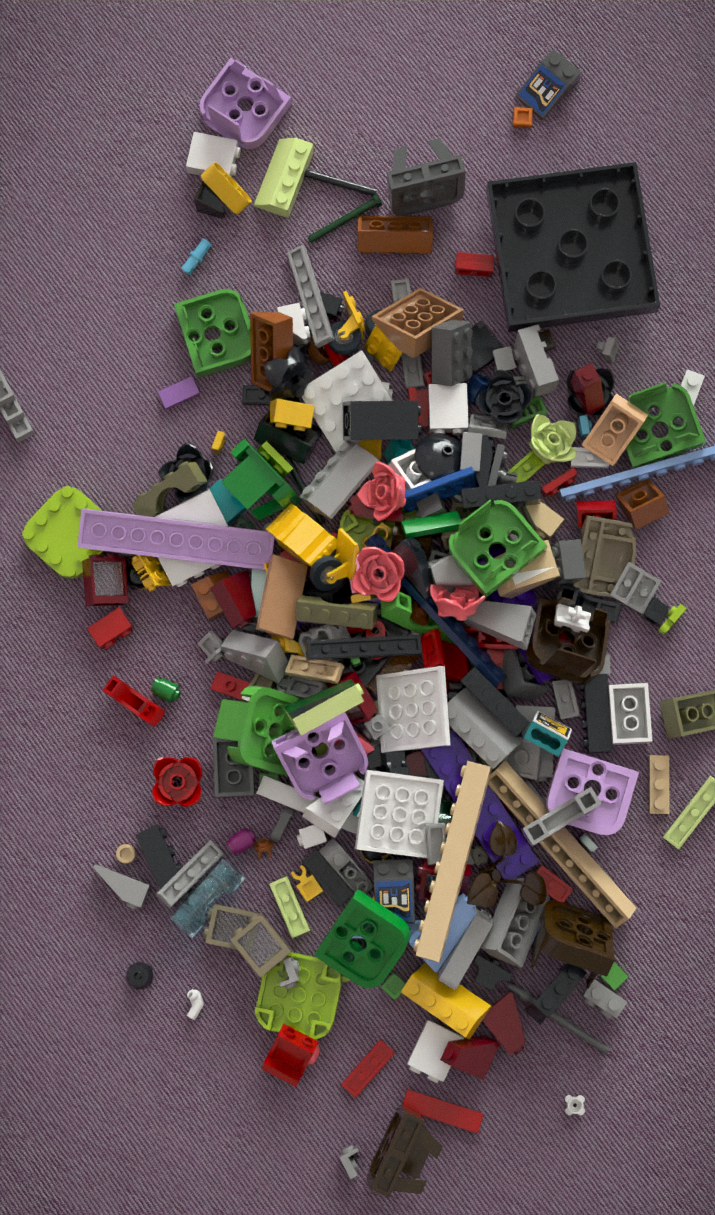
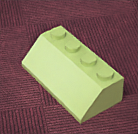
(284, 176)

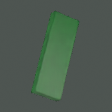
(431, 524)

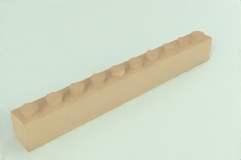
(562, 847)
(453, 861)

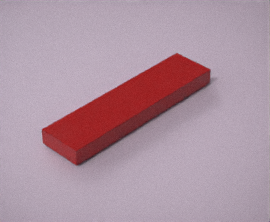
(443, 1111)

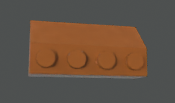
(395, 234)
(270, 339)

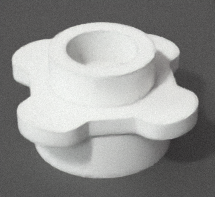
(579, 1109)

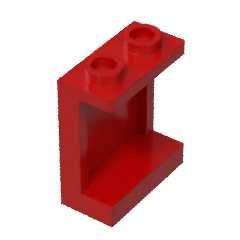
(441, 653)
(289, 1055)

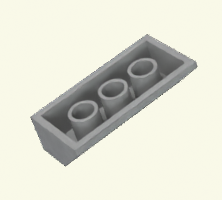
(338, 479)
(480, 728)
(513, 926)

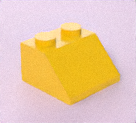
(291, 413)

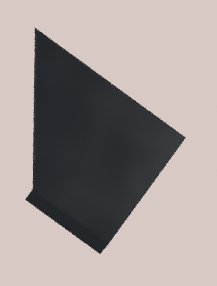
(207, 202)

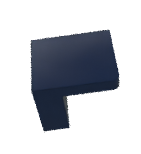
(476, 385)

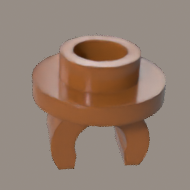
(263, 845)

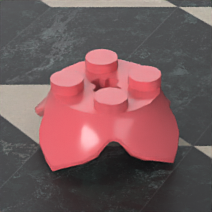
(384, 492)
(366, 578)
(458, 604)

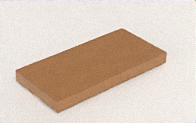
(281, 592)

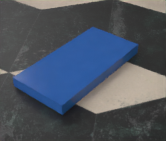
(445, 487)

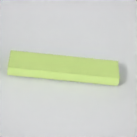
(692, 814)

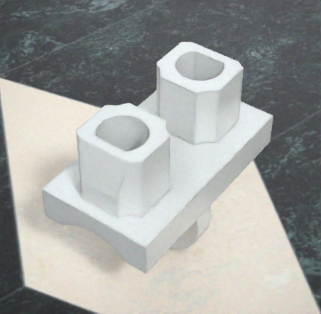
(572, 617)

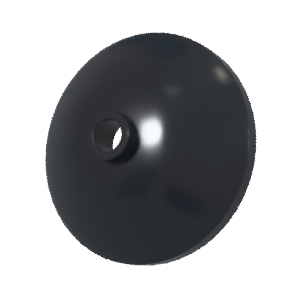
(433, 459)

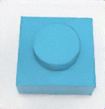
(584, 426)

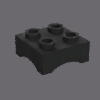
(482, 345)

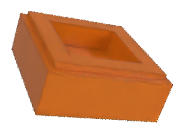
(522, 117)

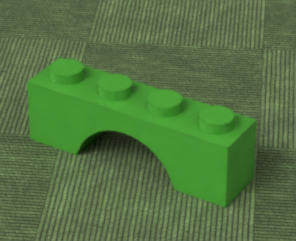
(400, 611)

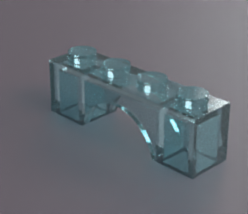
(191, 914)

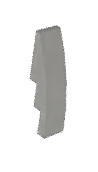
(13, 412)

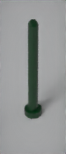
(346, 218)

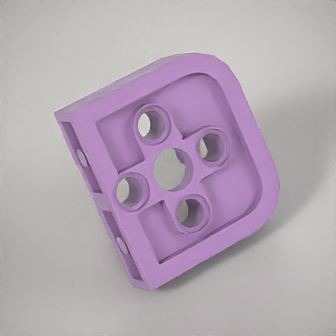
(249, 128)
(311, 775)
(608, 816)

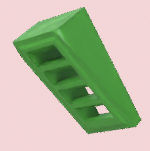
(527, 417)

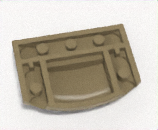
(606, 551)

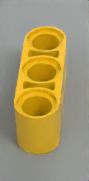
(226, 188)

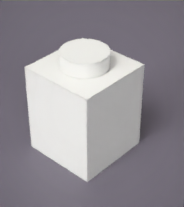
(311, 836)

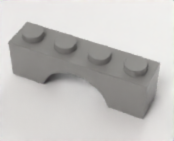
(561, 816)

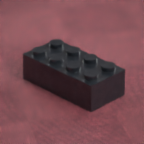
(369, 667)

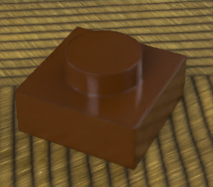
(419, 614)

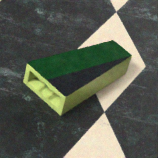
(324, 706)

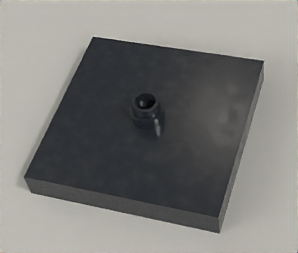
(572, 246)

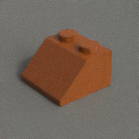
(642, 503)
(206, 597)

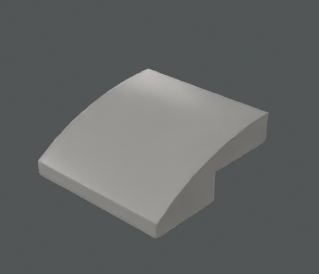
(635, 588)

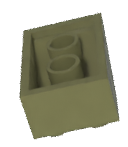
(689, 714)

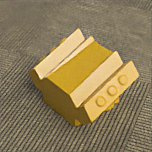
(301, 536)

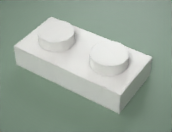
(587, 459)

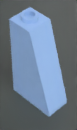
(461, 919)

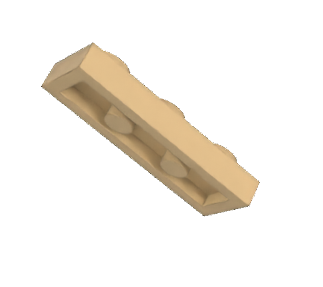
(315, 670)
(658, 784)

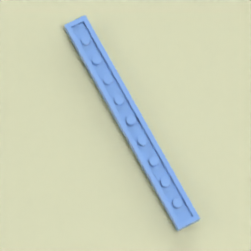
(640, 473)

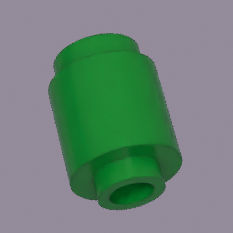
(166, 690)

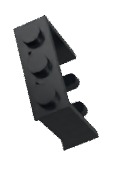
(555, 992)

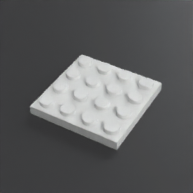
(346, 382)
(414, 709)
(396, 813)

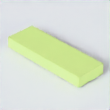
(289, 907)

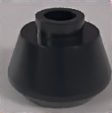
(142, 969)

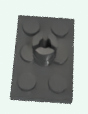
(497, 475)

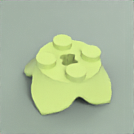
(553, 440)

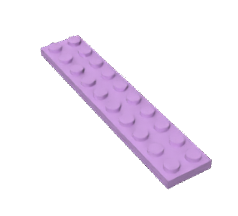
(174, 539)

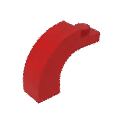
(134, 701)

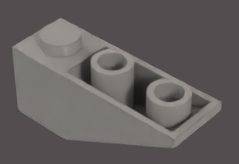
(346, 867)

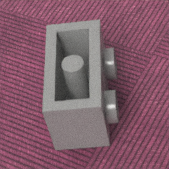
(604, 998)

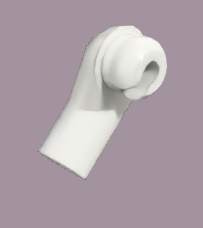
(196, 1002)

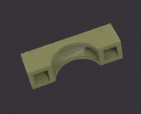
(186, 478)
(350, 615)

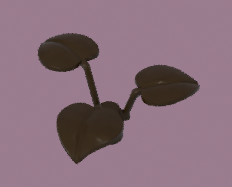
(484, 893)

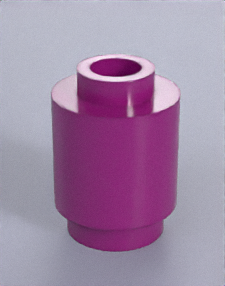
(241, 841)

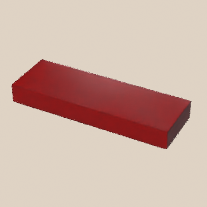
(367, 1068)

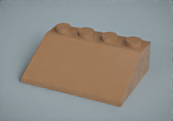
(411, 320)

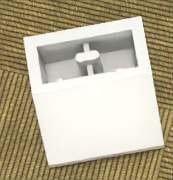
(301, 333)

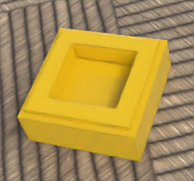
(218, 442)

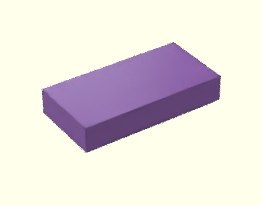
(179, 393)

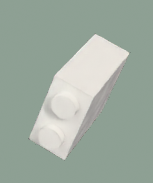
(209, 149)
(448, 409)
(429, 1051)

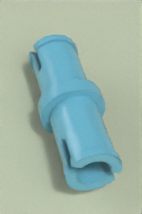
(196, 256)

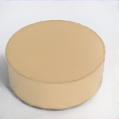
(126, 853)

